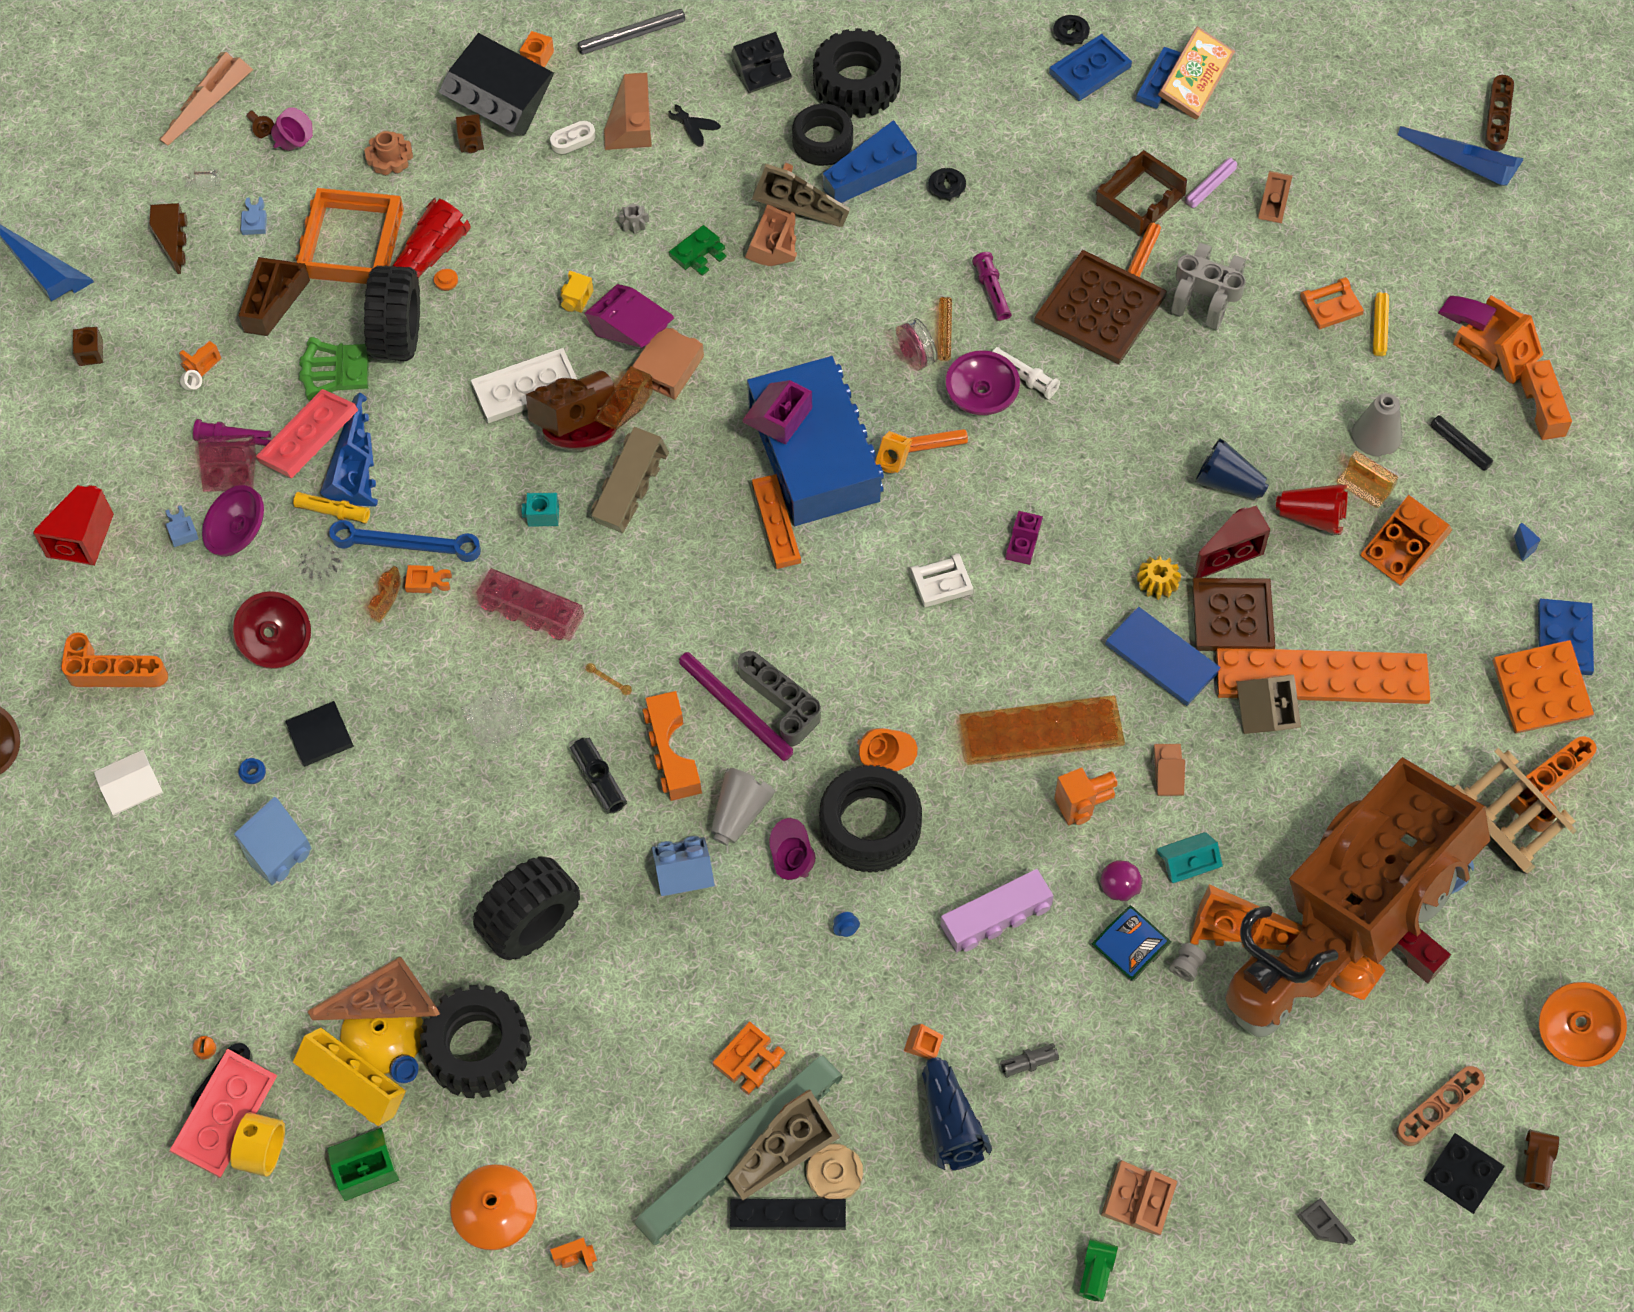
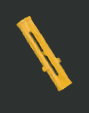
(342, 510)

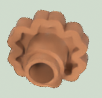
(388, 153)

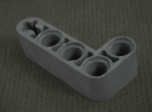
(775, 694)

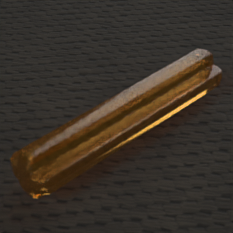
(944, 328)

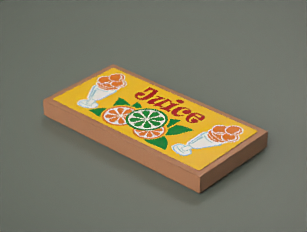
(1196, 73)

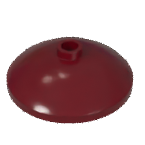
(583, 438)
(286, 621)

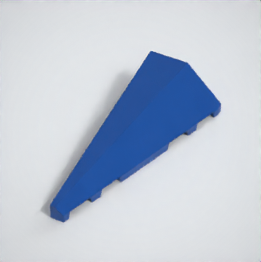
(1485, 162)
(349, 469)

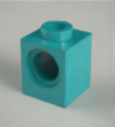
(538, 501)

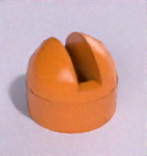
(209, 1047)

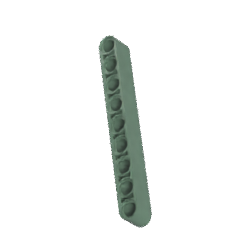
(712, 1171)

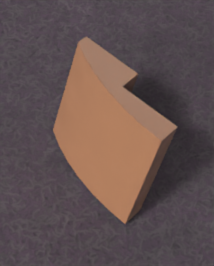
(1139, 1198)

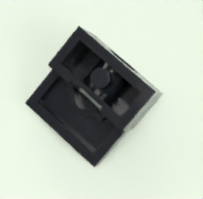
(761, 62)

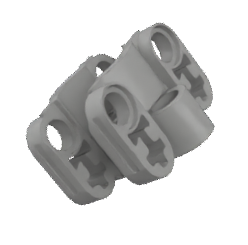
(1209, 279)

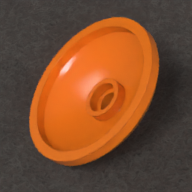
(1584, 1044)
(498, 1224)

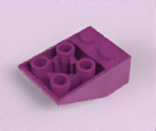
(627, 317)

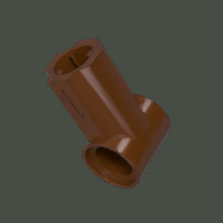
(1540, 1156)

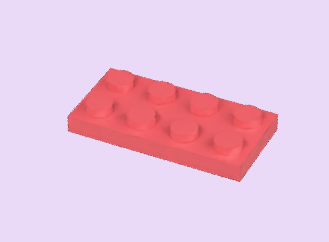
(306, 433)
(210, 1129)

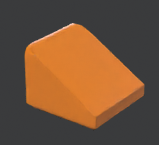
(923, 1042)

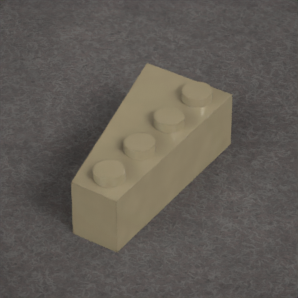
(629, 479)

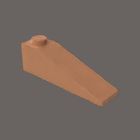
(630, 115)

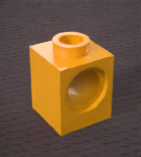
(900, 445)

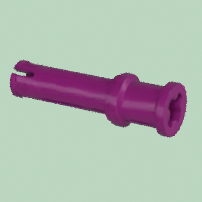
(989, 277)
(219, 429)

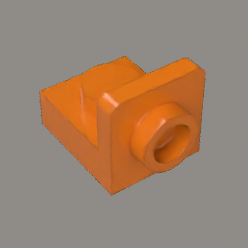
(202, 360)
(569, 1253)

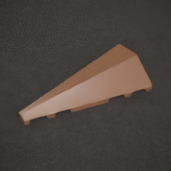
(215, 85)
(774, 237)

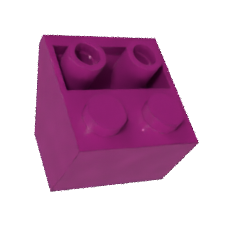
(780, 410)

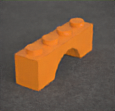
(680, 773)

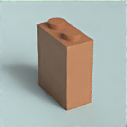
(670, 361)

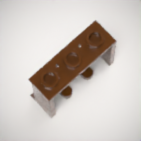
(1126, 176)

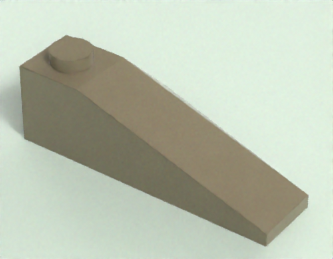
(787, 1141)

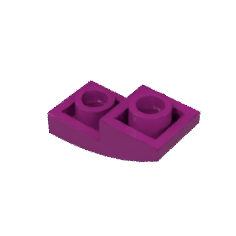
(1024, 537)

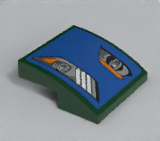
(1131, 943)

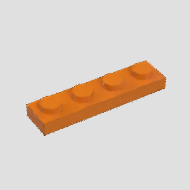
(776, 521)

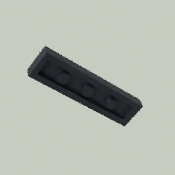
(788, 1214)

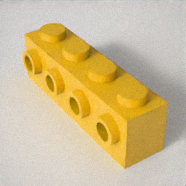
(349, 1076)

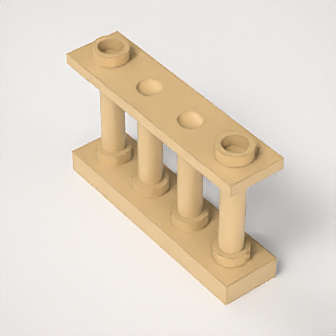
(1506, 834)

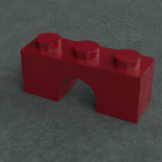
(1423, 955)

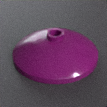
(982, 372)
(233, 521)

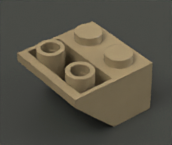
(1268, 704)

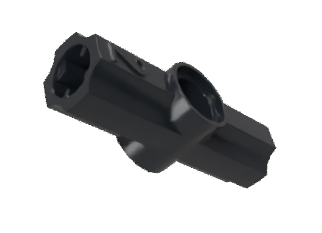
(605, 786)

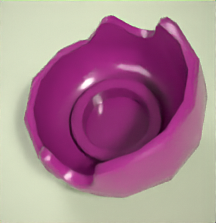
(1121, 880)

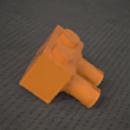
(1078, 794)

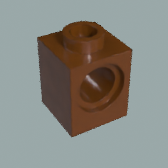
(470, 133)
(88, 346)

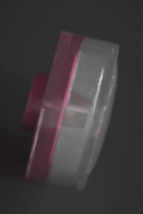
(916, 344)

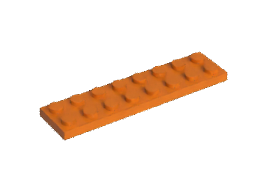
(1331, 674)

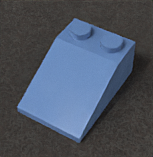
(273, 842)

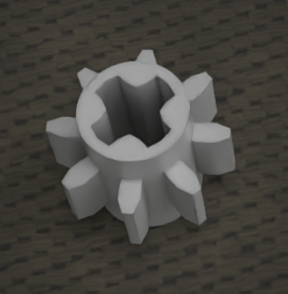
(634, 218)

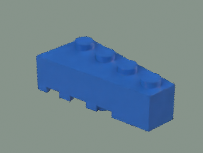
(871, 164)

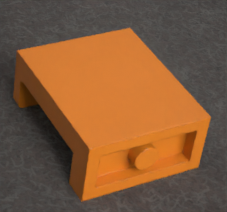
(1481, 343)

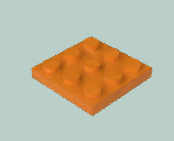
(1543, 687)

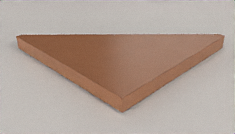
(382, 994)

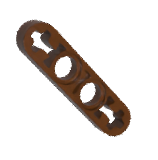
(1500, 113)

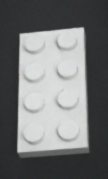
(505, 390)

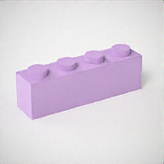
(996, 911)

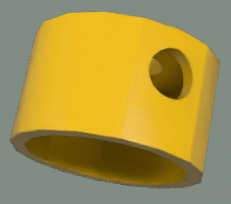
(257, 1144)

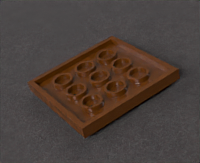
(1100, 306)

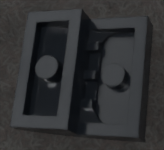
(319, 733)

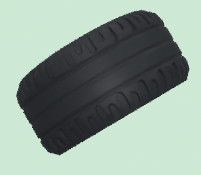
(822, 152)

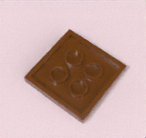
(1233, 613)

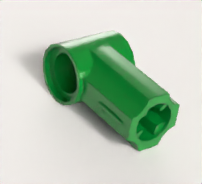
(1098, 1265)

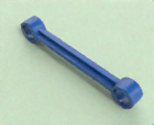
(405, 541)

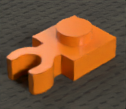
(423, 578)

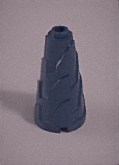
(954, 1127)

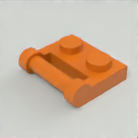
(1335, 309)

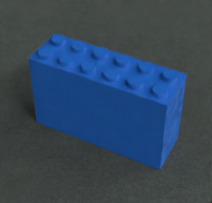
(827, 459)

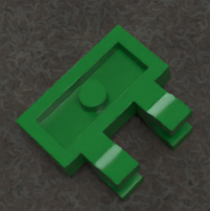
(694, 248)

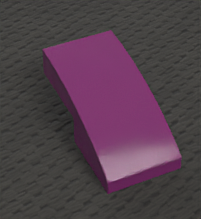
(1467, 310)

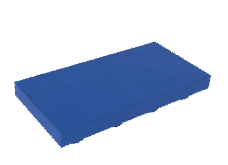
(1162, 656)

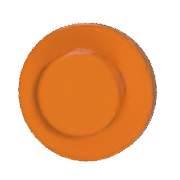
(446, 279)

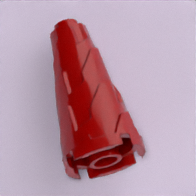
(435, 234)

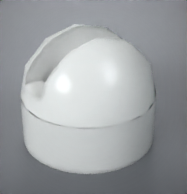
(194, 381)

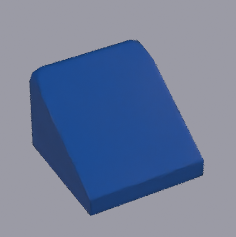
(1526, 541)

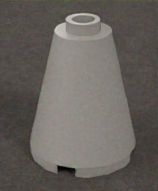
(1379, 427)
(738, 805)

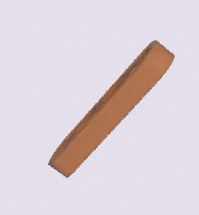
(1442, 1108)

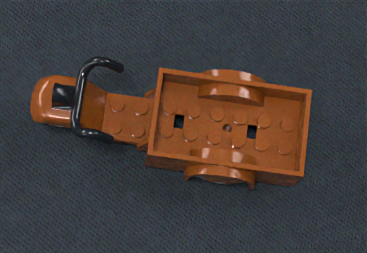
(1365, 858)

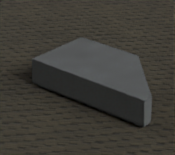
(1324, 1224)

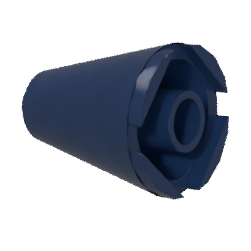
(1231, 473)

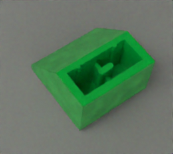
(362, 1164)

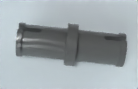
(1029, 1060)

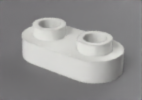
(572, 138)

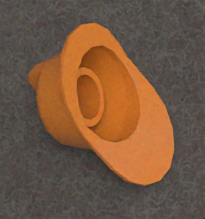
(887, 748)
(1359, 978)

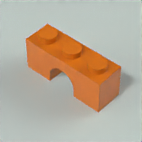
(1551, 410)

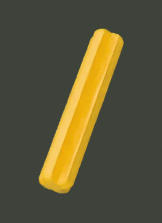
(1380, 335)

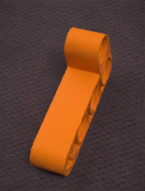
(146, 670)
(1554, 778)

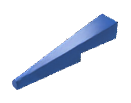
(48, 271)

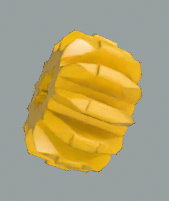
(1158, 577)

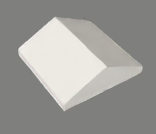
(128, 782)

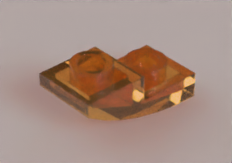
(389, 586)

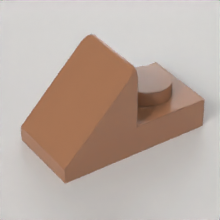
(1275, 196)
(1169, 769)

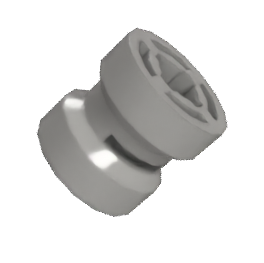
(1188, 962)

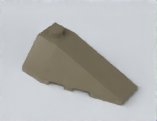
(791, 193)

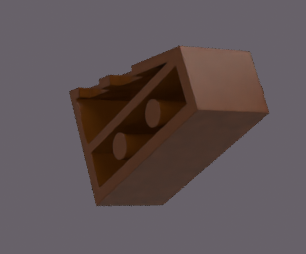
(271, 293)

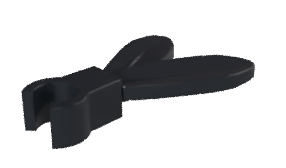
(693, 125)

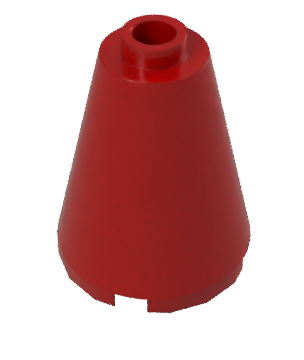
(1315, 506)

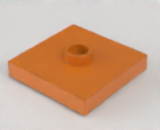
(1518, 347)

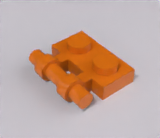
(743, 1052)

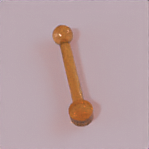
(626, 689)

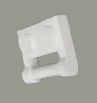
(943, 586)

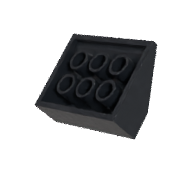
(497, 84)

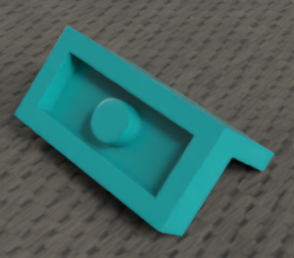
(1191, 857)

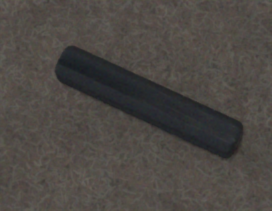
(1461, 442)

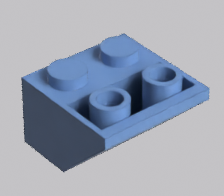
(683, 865)

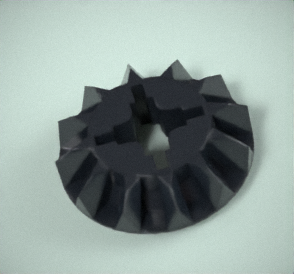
(1067, 22)
(955, 179)

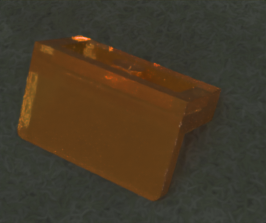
(1368, 479)

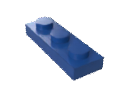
(1157, 76)

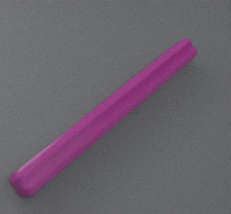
(736, 706)

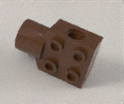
(569, 402)

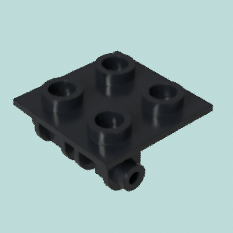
(1464, 1173)

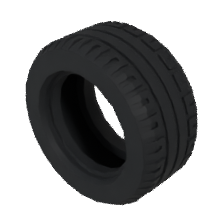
(873, 783)

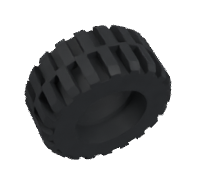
(863, 50)
(392, 313)
(526, 908)
(486, 1073)

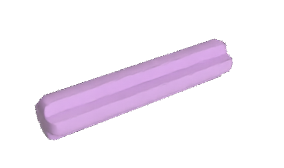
(1211, 182)

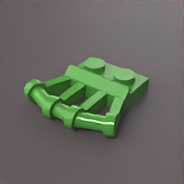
(350, 364)

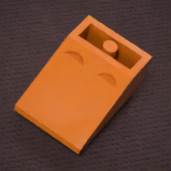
(1406, 540)

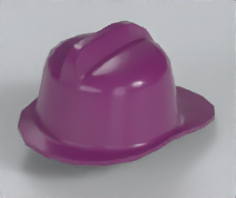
(292, 129)
(791, 849)

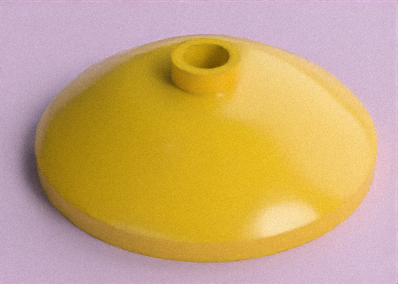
(382, 1047)

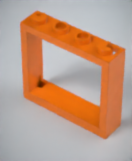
(351, 201)

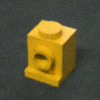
(576, 292)

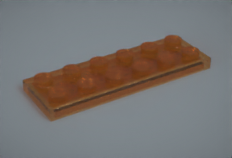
(1041, 730)

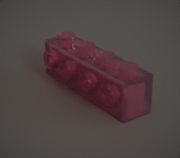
(530, 605)

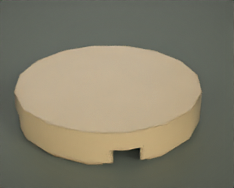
(834, 1172)

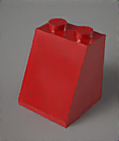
(76, 526)

